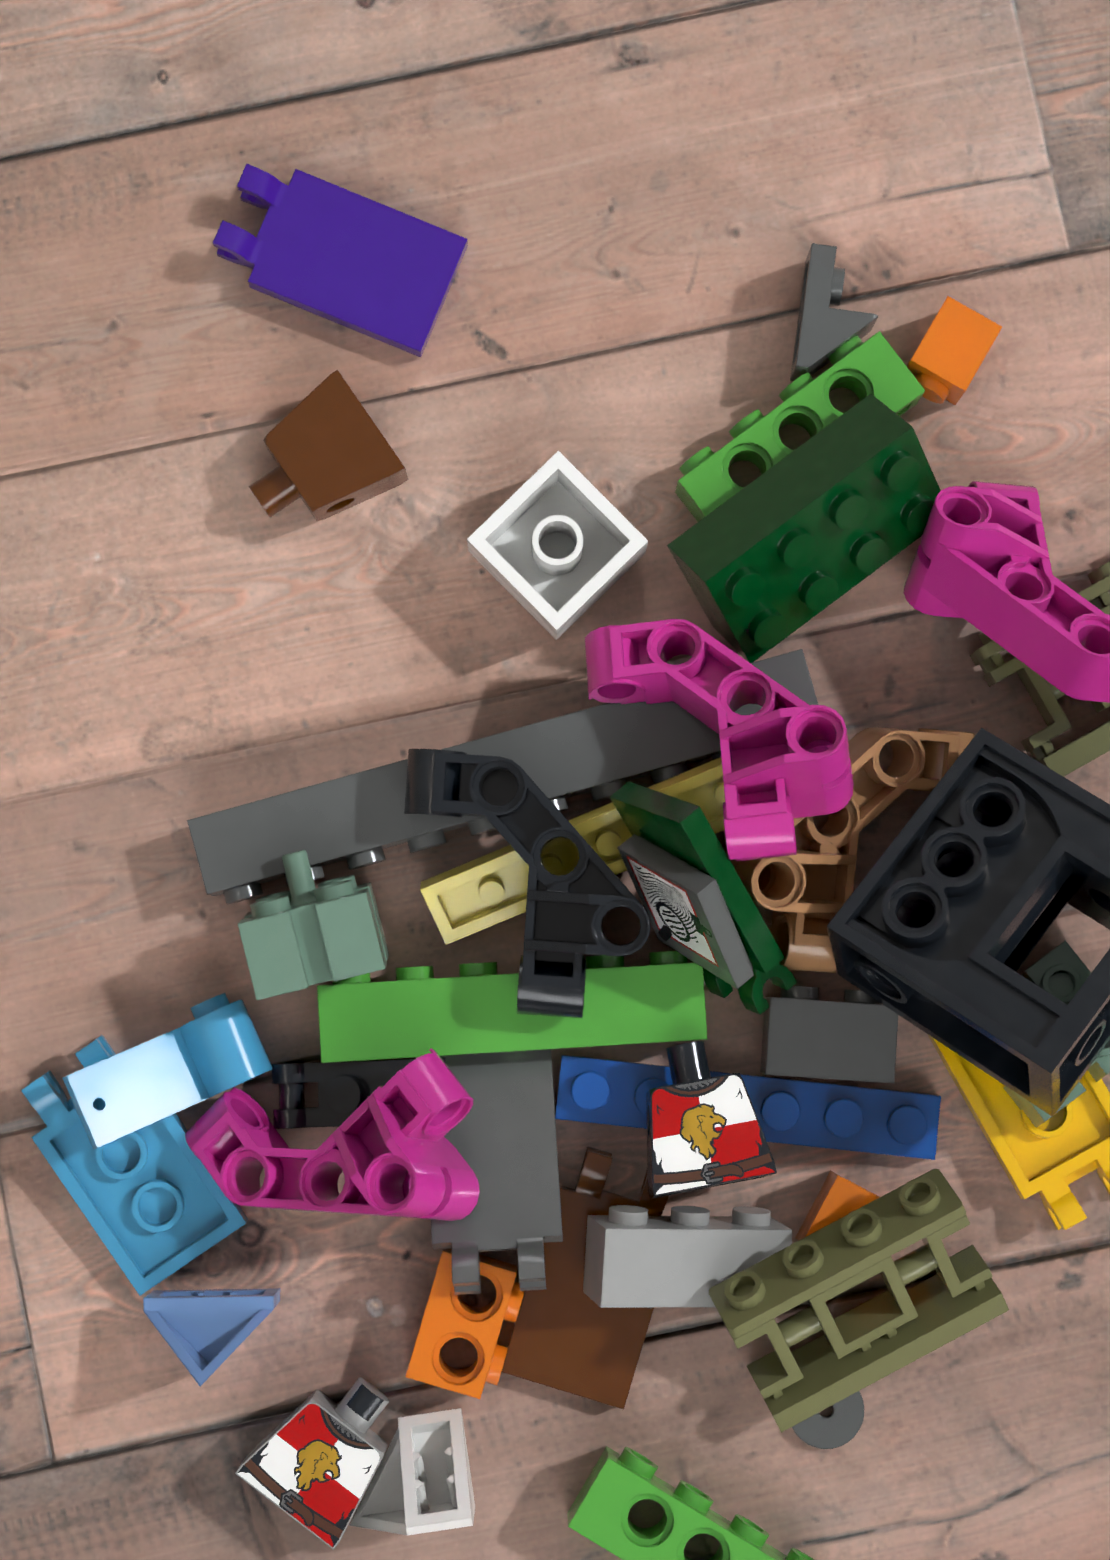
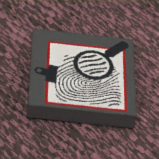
(686, 910)

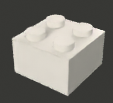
(557, 545)

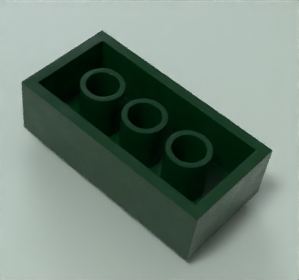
(809, 528)

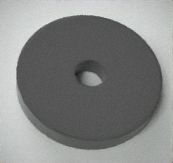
(836, 1428)

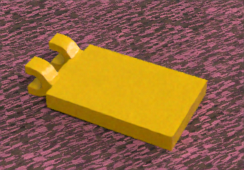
(1044, 1156)

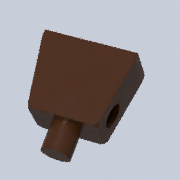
(327, 455)

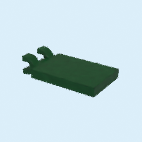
(686, 833)

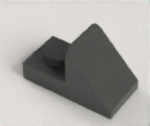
(823, 328)

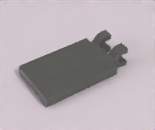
(515, 1158)

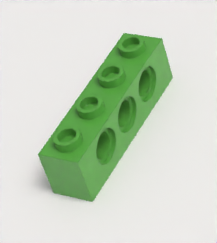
(858, 366)
(623, 1480)

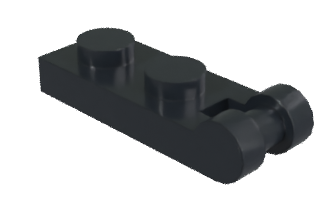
(340, 1090)

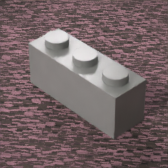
(673, 1258)

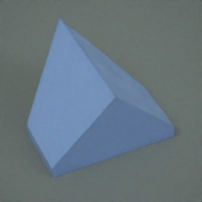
(207, 1323)

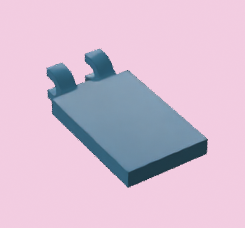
(138, 1192)

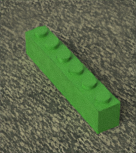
(480, 1011)

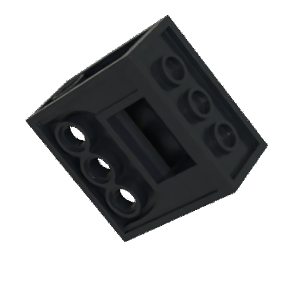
(967, 903)

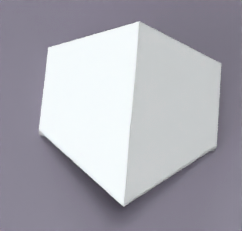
(421, 1479)

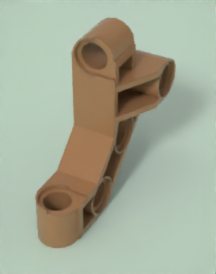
(817, 881)

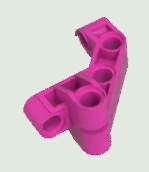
(992, 566)
(774, 763)
(386, 1148)

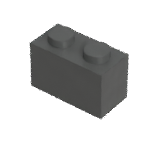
(829, 1037)

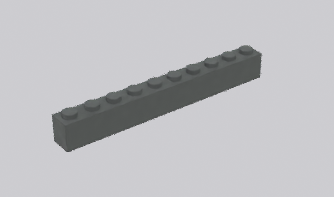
(365, 811)

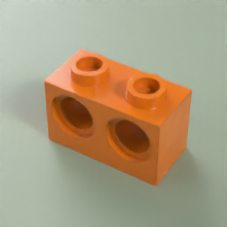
(450, 1318)

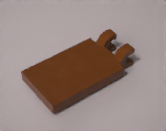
(559, 1330)

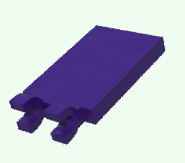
(344, 257)

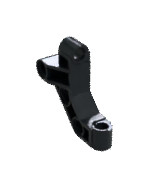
(561, 910)

